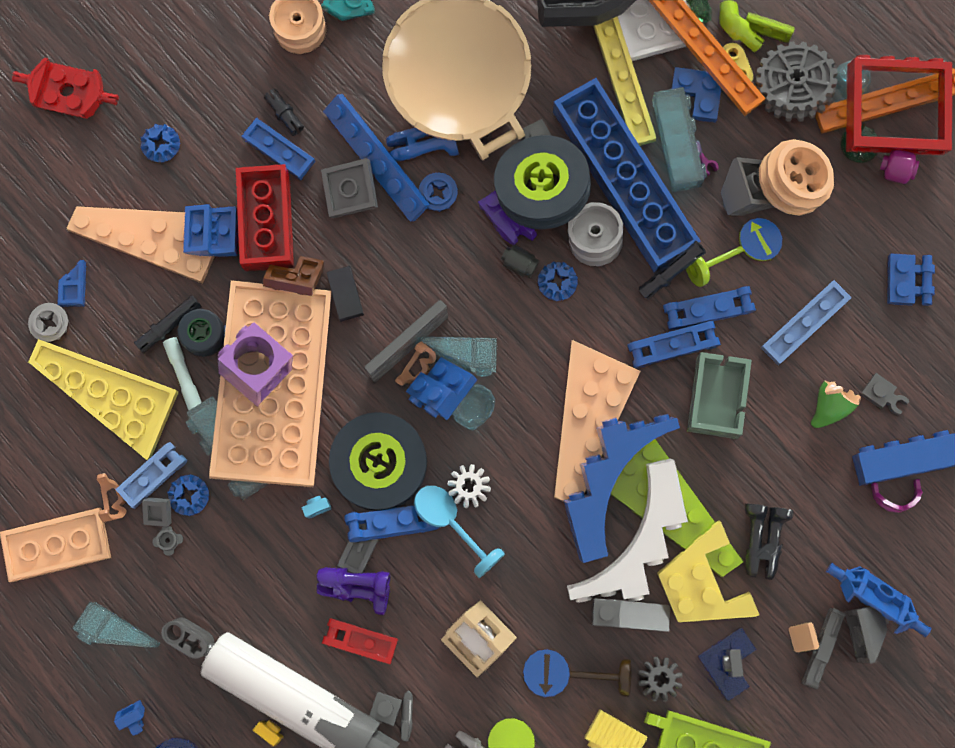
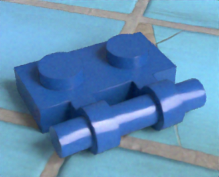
(901, 279)

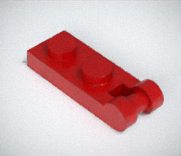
(361, 641)

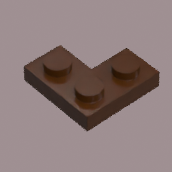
(298, 280)

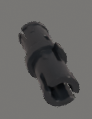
(284, 112)

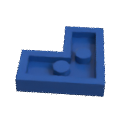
(703, 88)

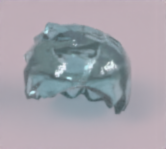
(475, 407)

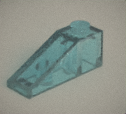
(469, 353)
(105, 627)

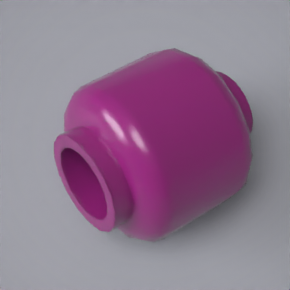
(900, 166)

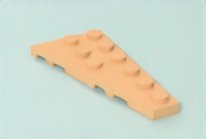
(144, 235)
(594, 393)

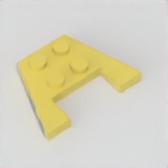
(692, 585)

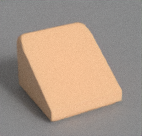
(803, 637)

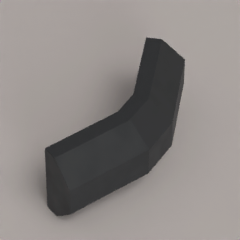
(579, 12)

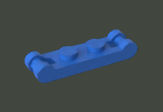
(709, 308)
(674, 344)
(385, 524)

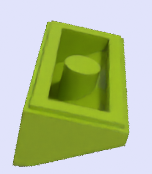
(769, 27)

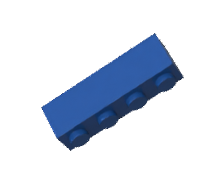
(905, 459)

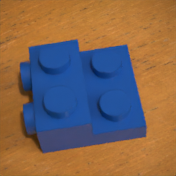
(441, 389)

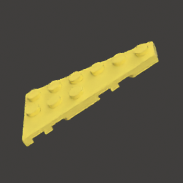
(119, 400)

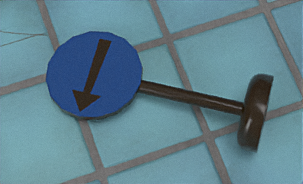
(549, 674)

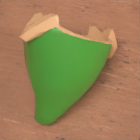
(833, 404)

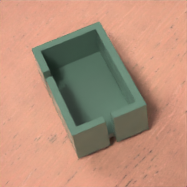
(718, 395)

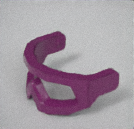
(891, 507)

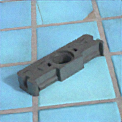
(826, 642)

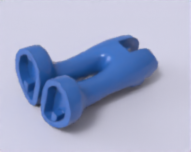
(415, 149)

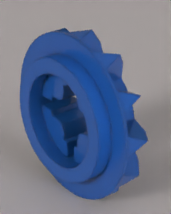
(164, 152)
(440, 181)
(550, 289)
(199, 498)

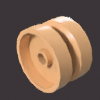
(298, 24)

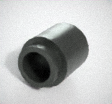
(519, 261)

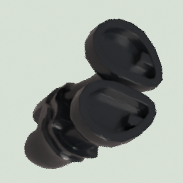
(772, 550)

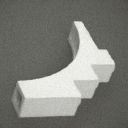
(648, 546)

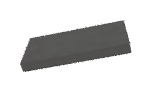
(406, 341)

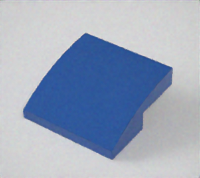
(211, 231)

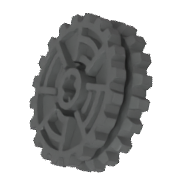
(796, 81)

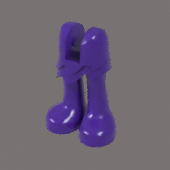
(346, 586)

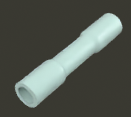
(177, 358)

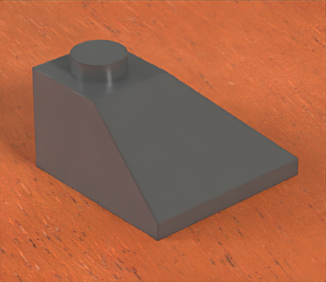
(742, 188)
(867, 632)

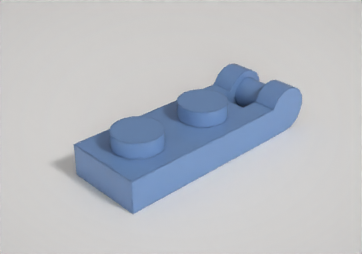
(150, 475)

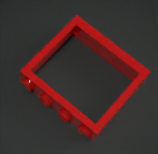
(859, 143)

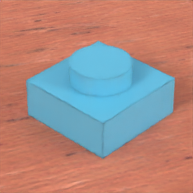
(316, 506)

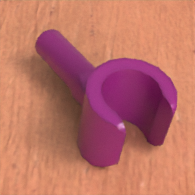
(703, 159)

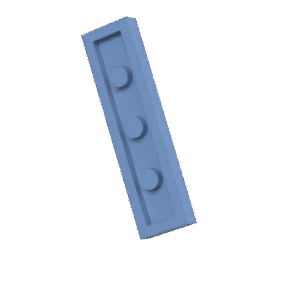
(806, 322)

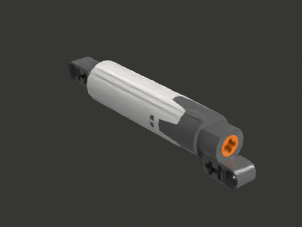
(277, 690)

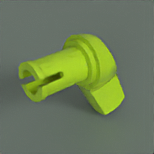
(737, 26)

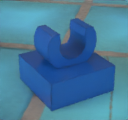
(131, 717)

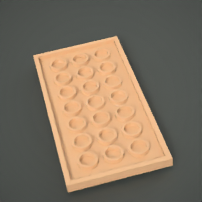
(280, 435)

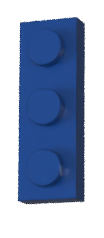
(278, 148)

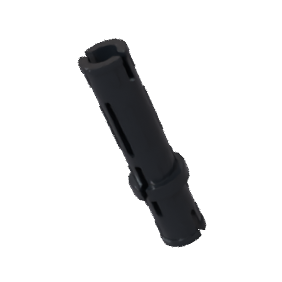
(664, 276)
(166, 325)

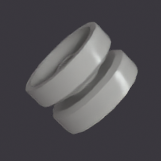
(596, 234)

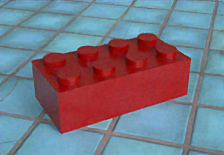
(264, 217)

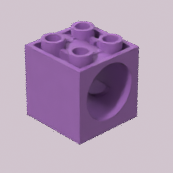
(257, 386)

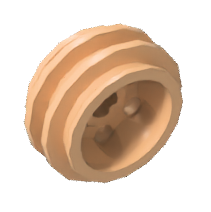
(789, 171)

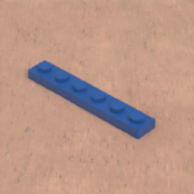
(382, 163)

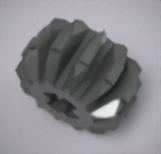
(664, 687)

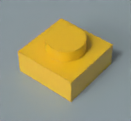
(269, 732)

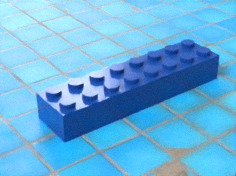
(624, 174)

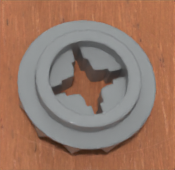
(46, 311)

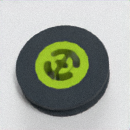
(538, 160)
(392, 435)

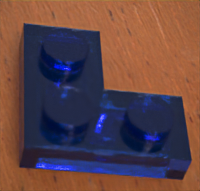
(713, 664)

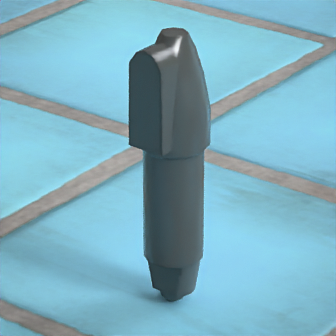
(406, 722)

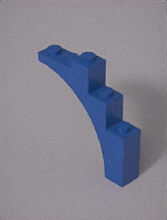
(619, 445)

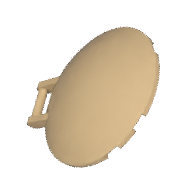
(458, 70)

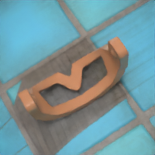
(406, 377)
(106, 484)

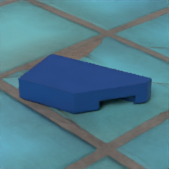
(72, 287)

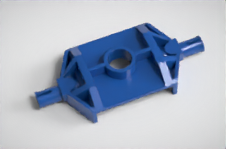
(880, 596)

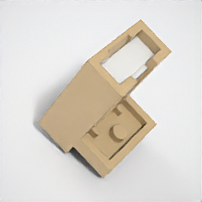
(478, 638)

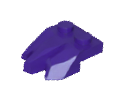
(502, 223)

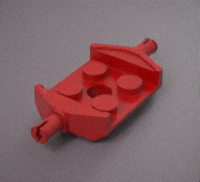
(50, 79)

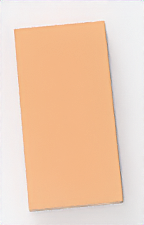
(54, 545)

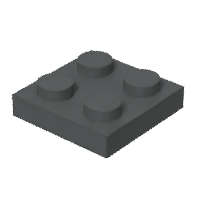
(349, 188)

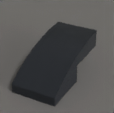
(345, 293)

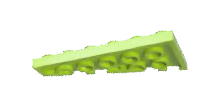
(632, 491)

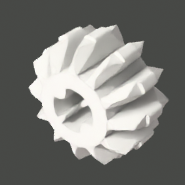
(460, 483)

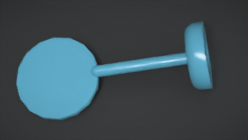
(440, 510)

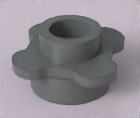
(160, 540)

